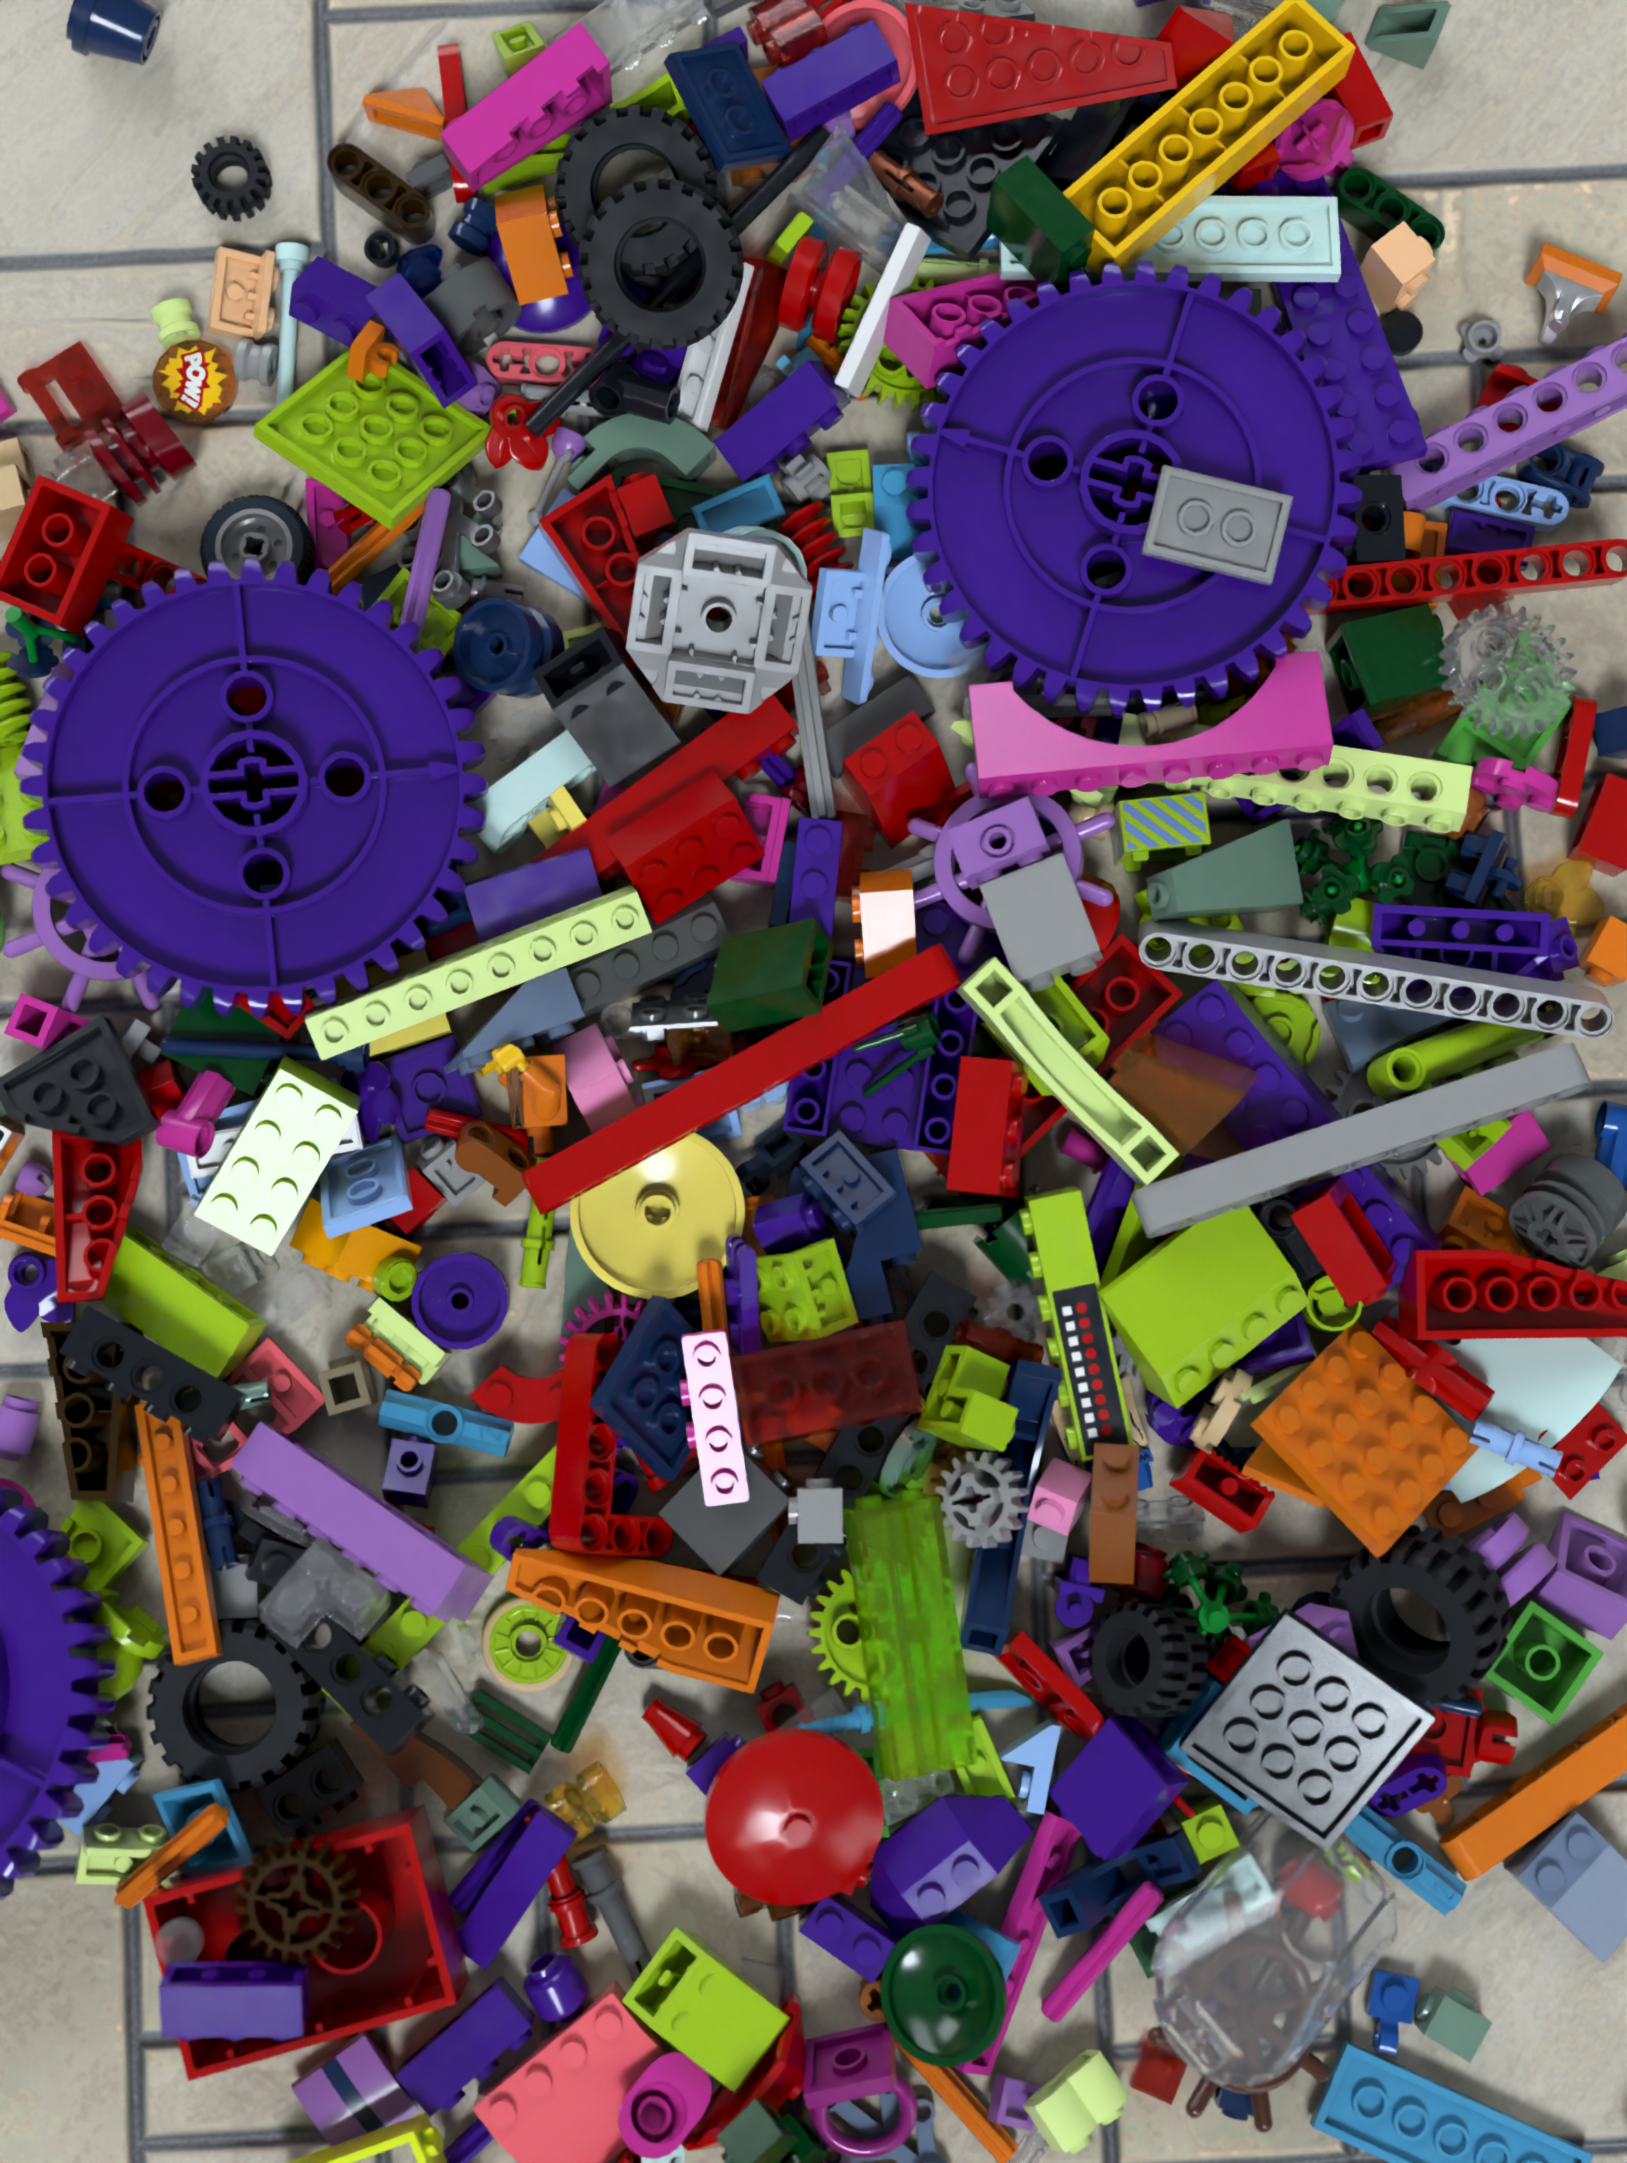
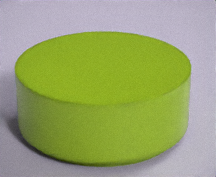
(395, 1278)

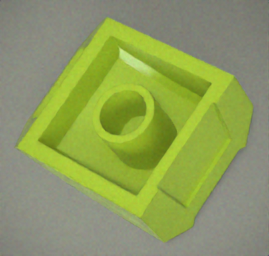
(1072, 1022)

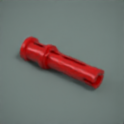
(568, 1904)

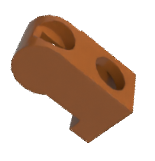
(494, 1158)

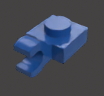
(1392, 2001)

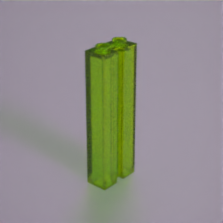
(909, 1634)

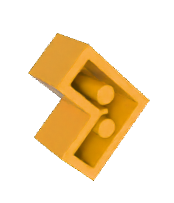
(350, 1253)

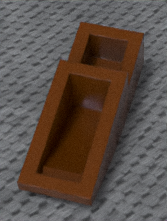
(436, 1764)

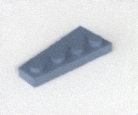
(1373, 1030)

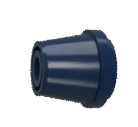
(114, 28)

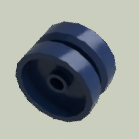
(504, 644)

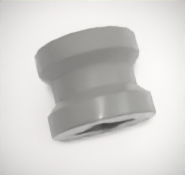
(256, 362)

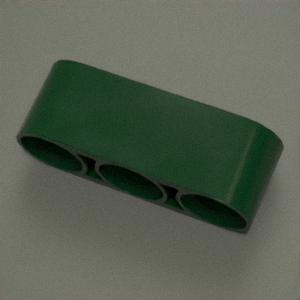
(1379, 198)

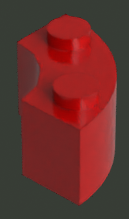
(520, 1397)

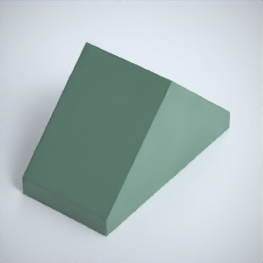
(1408, 31)

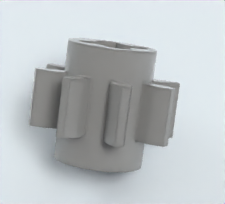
(805, 479)

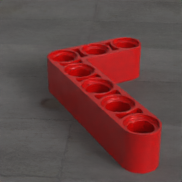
(586, 1465)

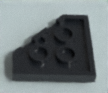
(81, 1089)

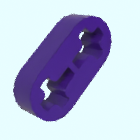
(1410, 1787)

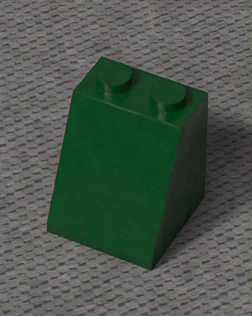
(1388, 659)

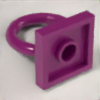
(850, 2068)

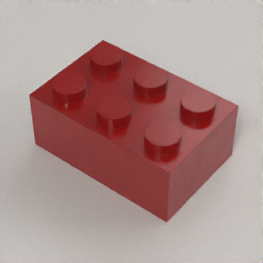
(62, 554)
(685, 847)

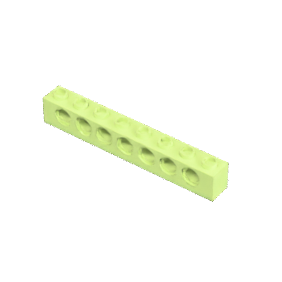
(1355, 768)
(477, 972)

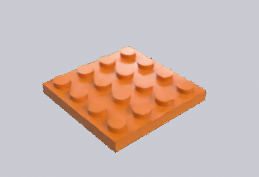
(1365, 1438)

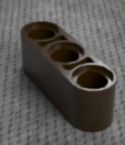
(372, 177)

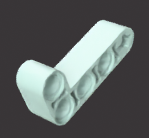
(526, 790)

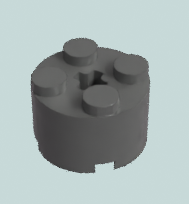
(473, 304)

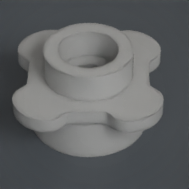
(1487, 330)

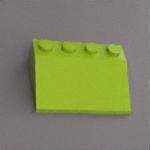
(1202, 1303)

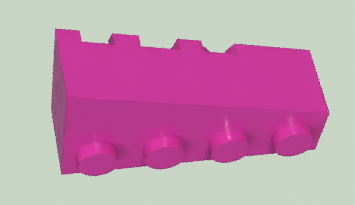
(530, 109)
(933, 322)

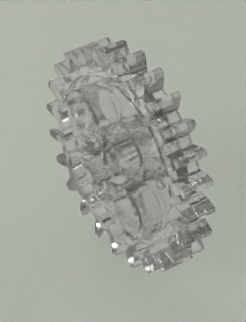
(1540, 682)

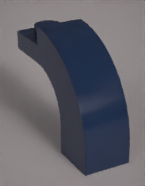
(1102, 1886)

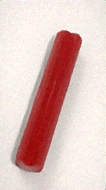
(451, 1123)

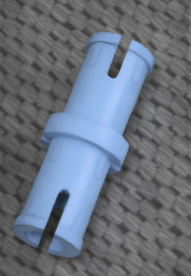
(1516, 1447)

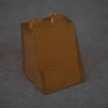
(1179, 1088)

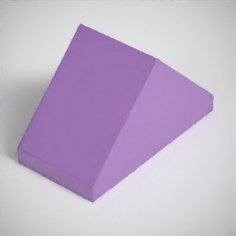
(1072, 1652)

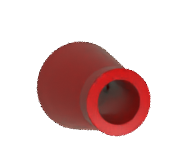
(675, 1730)

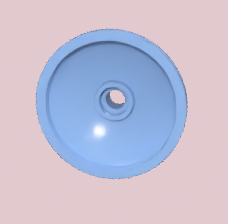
(907, 626)

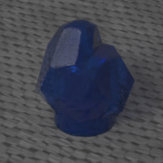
(421, 268)

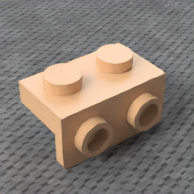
(242, 294)

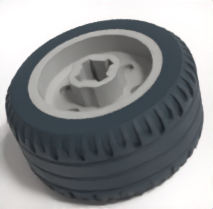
(255, 526)

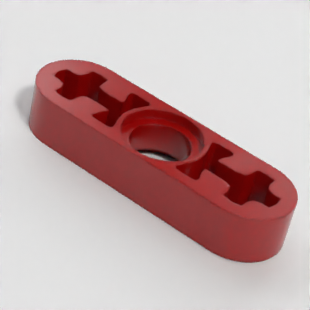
(1573, 755)

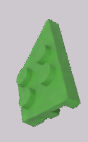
(1467, 746)

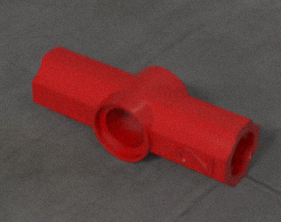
(1434, 1370)

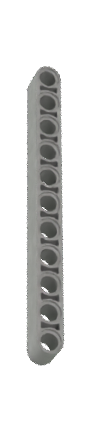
(1389, 992)
(1360, 1140)

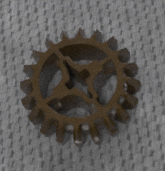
(279, 1898)

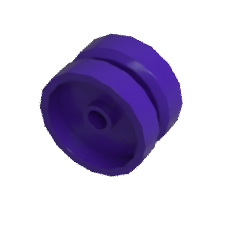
(434, 1300)

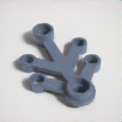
(890, 2113)

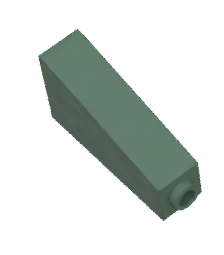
(1236, 878)

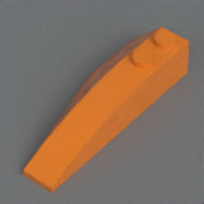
(669, 1612)

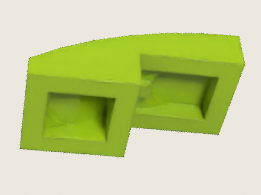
(850, 492)

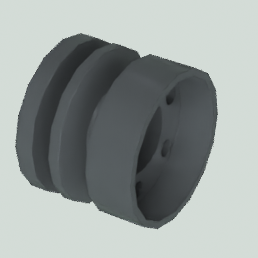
(1568, 1210)

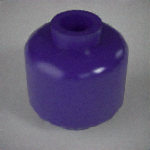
(556, 1987)

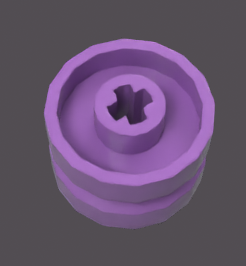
(1516, 1571)

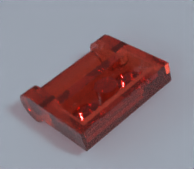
(83, 387)

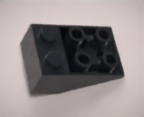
(607, 705)

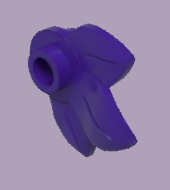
(378, 1101)
(34, 1298)

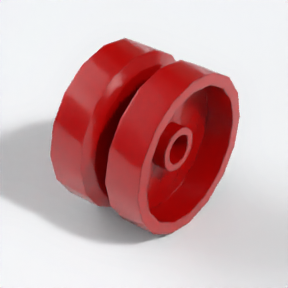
(819, 288)

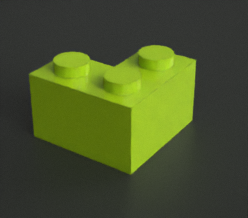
(966, 1403)

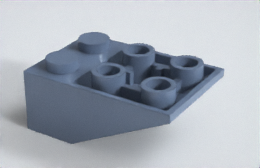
(534, 1012)

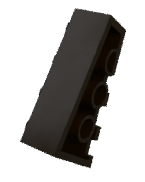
(95, 1423)

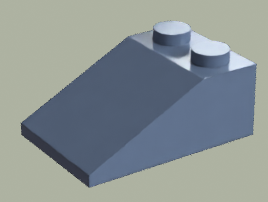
(1577, 1881)

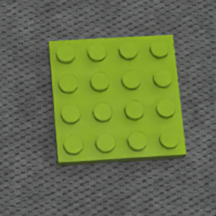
(373, 439)

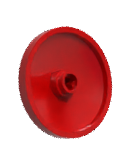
(793, 1817)

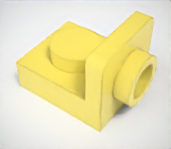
(557, 819)

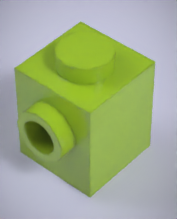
(1208, 1830)

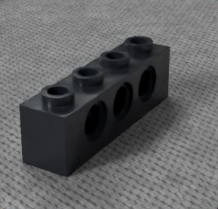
(97, 1332)
(357, 1697)

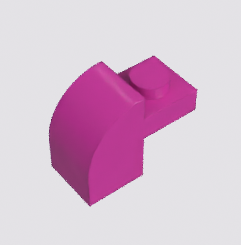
(41, 1022)

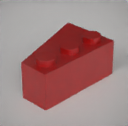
(987, 1127)

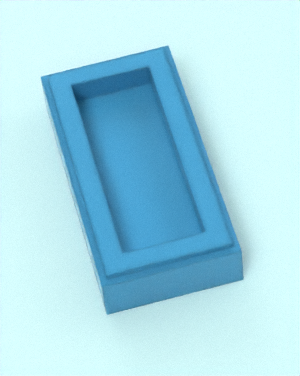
(746, 505)

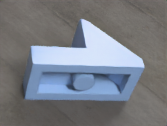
(1038, 1751)

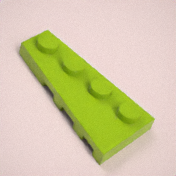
(103, 1541)

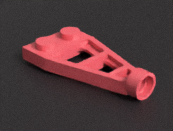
(293, 1397)

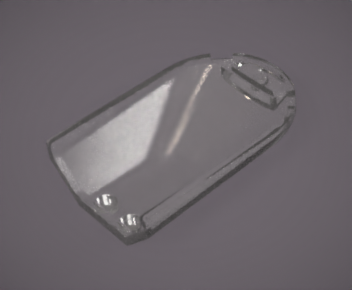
(1269, 1952)

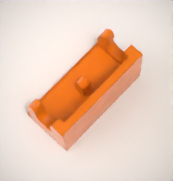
(28, 1222)

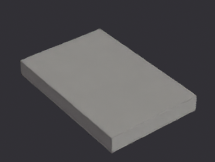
(1216, 525)

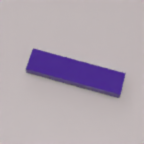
(515, 1887)

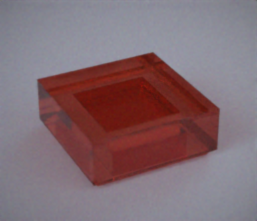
(1158, 2073)

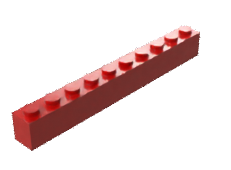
(728, 747)

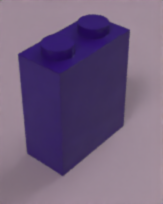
(421, 340)
(1117, 1787)

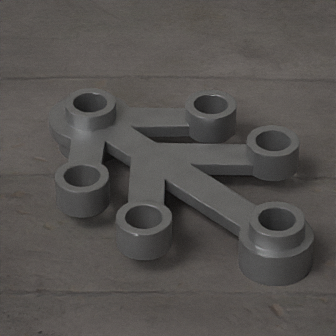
(448, 585)

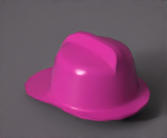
(664, 2105)

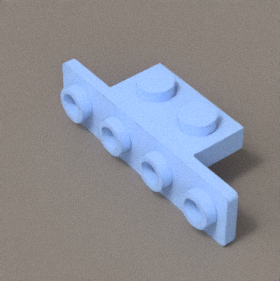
(849, 614)

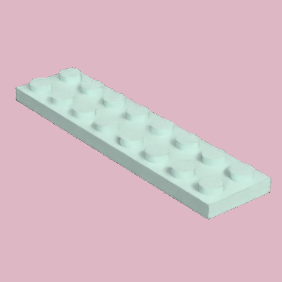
(1240, 242)

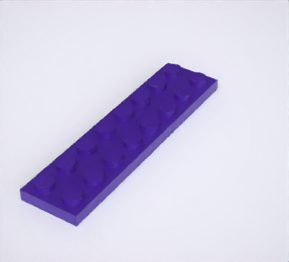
(1349, 336)

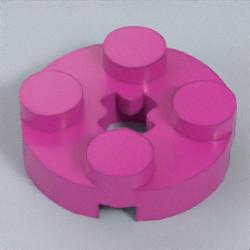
(1513, 786)

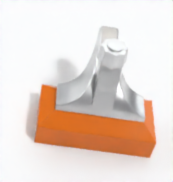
(1569, 288)

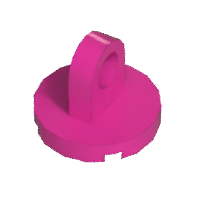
(1317, 142)

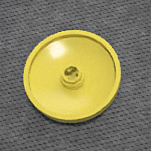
(660, 1220)

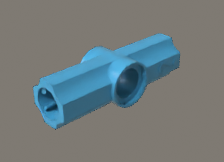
(419, 1415)
(1420, 1874)

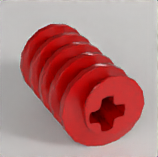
(815, 545)

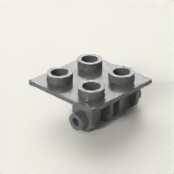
(656, 1013)

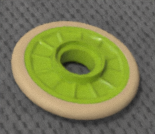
(503, 1656)

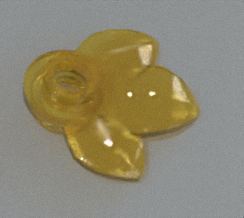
(1568, 895)

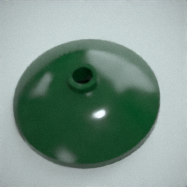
(920, 1997)

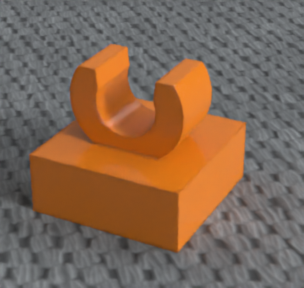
(371, 353)

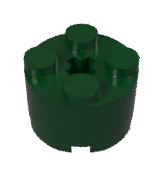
(1006, 1243)

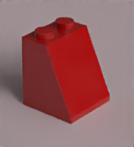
(898, 777)

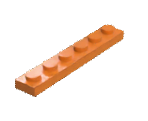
(179, 1539)

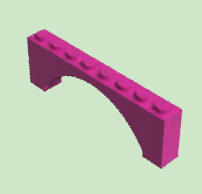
(1275, 730)

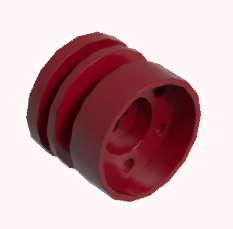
(139, 449)

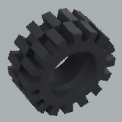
(225, 156)

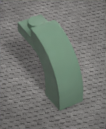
(635, 438)

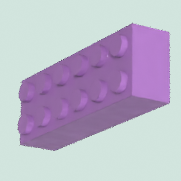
(361, 1524)

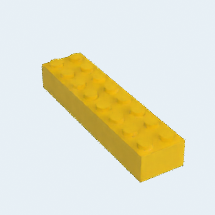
(1209, 131)

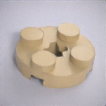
(1215, 1420)

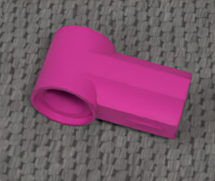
(192, 1125)

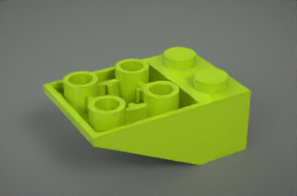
(706, 2008)

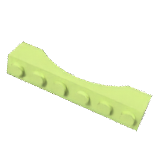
(1047, 1054)

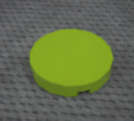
(1292, 1023)

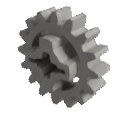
(992, 1518)

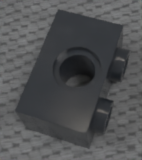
(1384, 507)

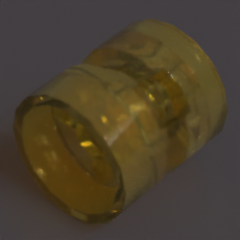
(586, 1801)

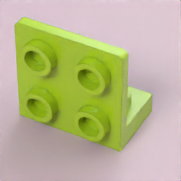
(804, 1293)

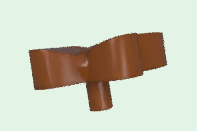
(1440, 1806)

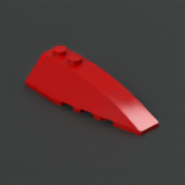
(1505, 1298)

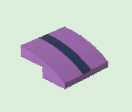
(353, 2092)

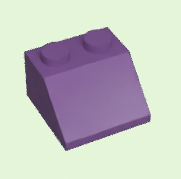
(1588, 1578)

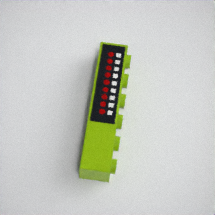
(1077, 1320)

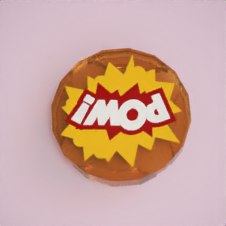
(195, 382)

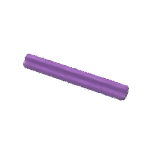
(426, 558)

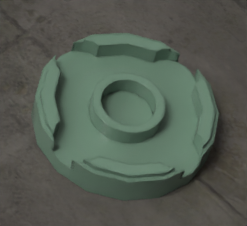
(907, 1459)

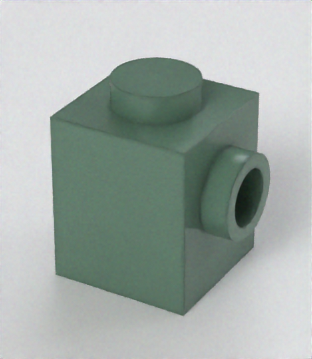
(1452, 2021)

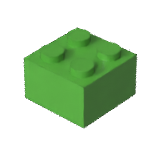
(1542, 1661)

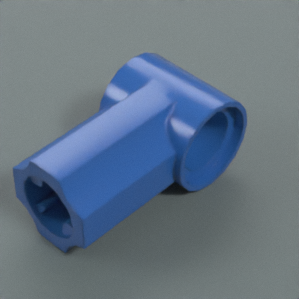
(1612, 1139)

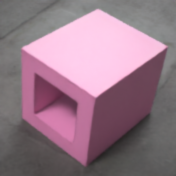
(1060, 1496)

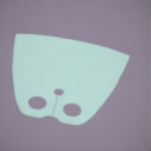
(1536, 1389)

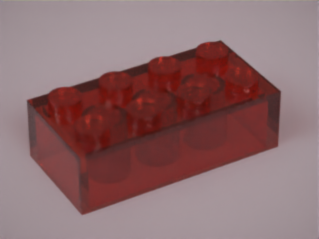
(828, 1384)

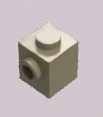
(347, 1385)

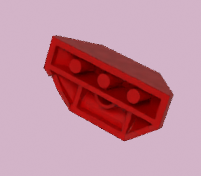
(772, 2081)

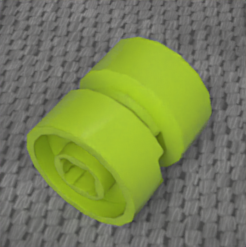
(1326, 1306)

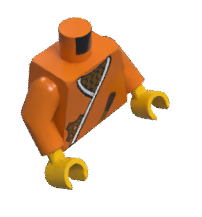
(534, 1092)

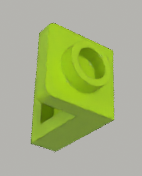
(1473, 1144)

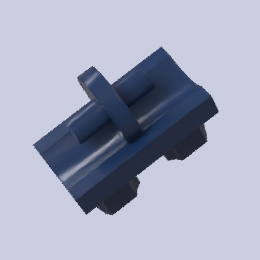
(1488, 854)

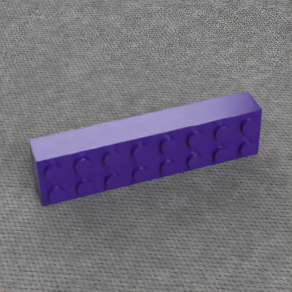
(1289, 1103)

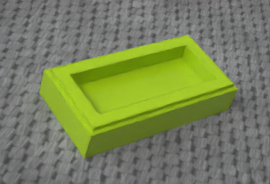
(789, 239)

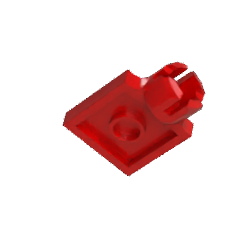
(1468, 1740)

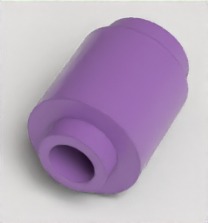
(17, 1426)

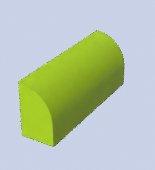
(180, 1307)

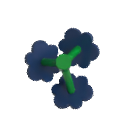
(34, 632)

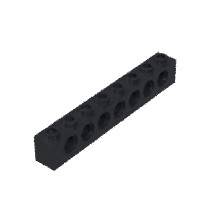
(779, 1569)

